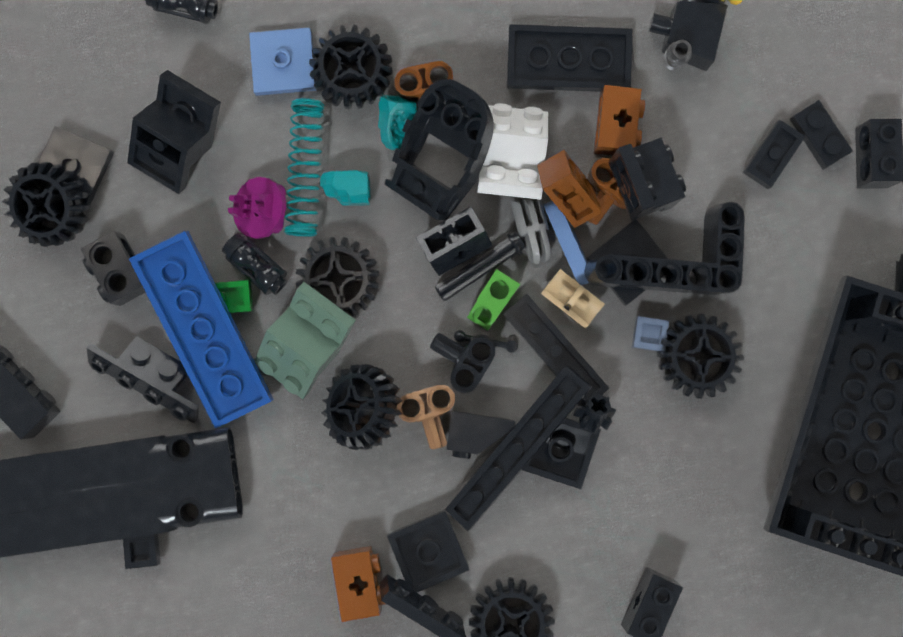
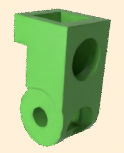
(493, 299)

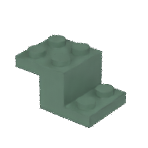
(303, 340)

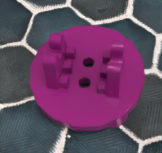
(259, 207)

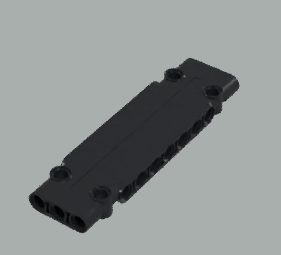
(116, 491)

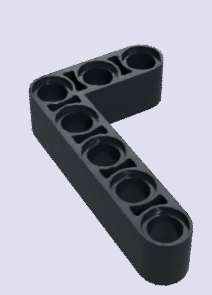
(678, 271)

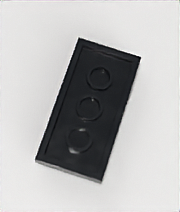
(568, 57)

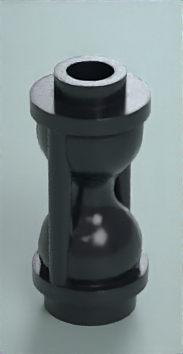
(196, 9)
(244, 254)

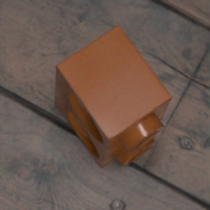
(569, 188)

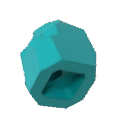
(392, 118)
(348, 187)

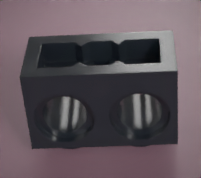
(879, 153)
(110, 273)

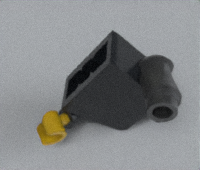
(691, 32)

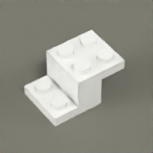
(514, 152)

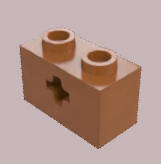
(615, 103)
(353, 601)

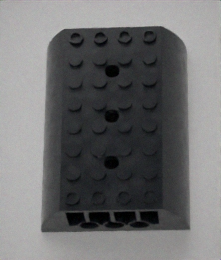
(832, 439)

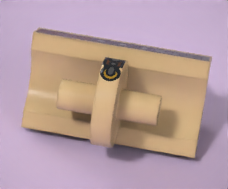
(572, 299)

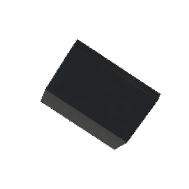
(565, 454)

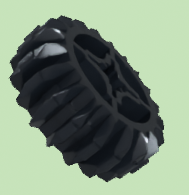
(365, 47)
(59, 203)
(353, 277)
(700, 369)
(354, 413)
(521, 611)

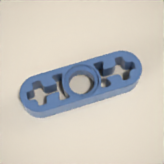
(568, 242)

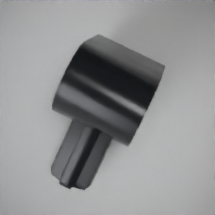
(464, 358)

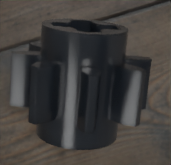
(595, 412)

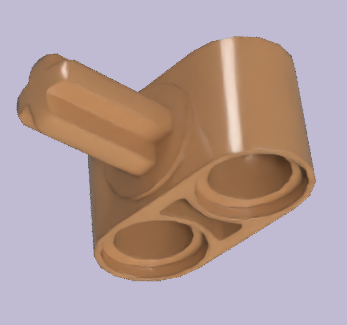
(429, 414)

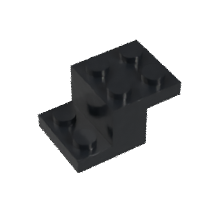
(173, 131)
(647, 178)

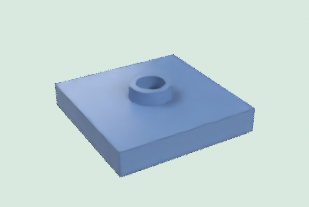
(281, 61)

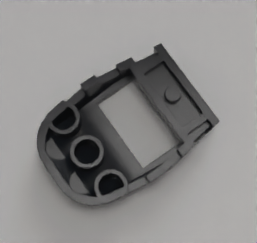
(459, 120)

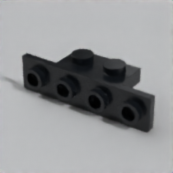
(148, 372)

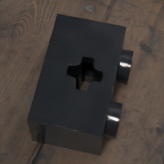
(454, 241)
(651, 605)

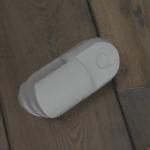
(532, 228)

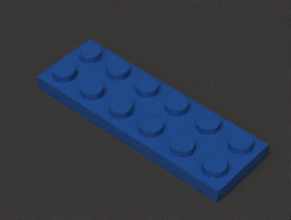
(201, 329)

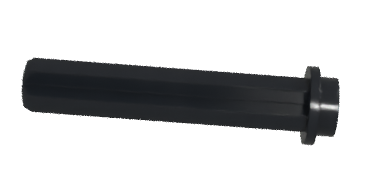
(480, 266)

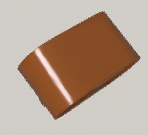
(422, 76)
(607, 192)

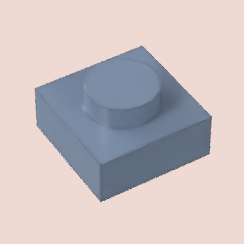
(649, 333)

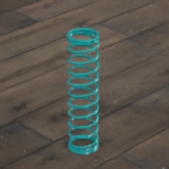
(301, 228)

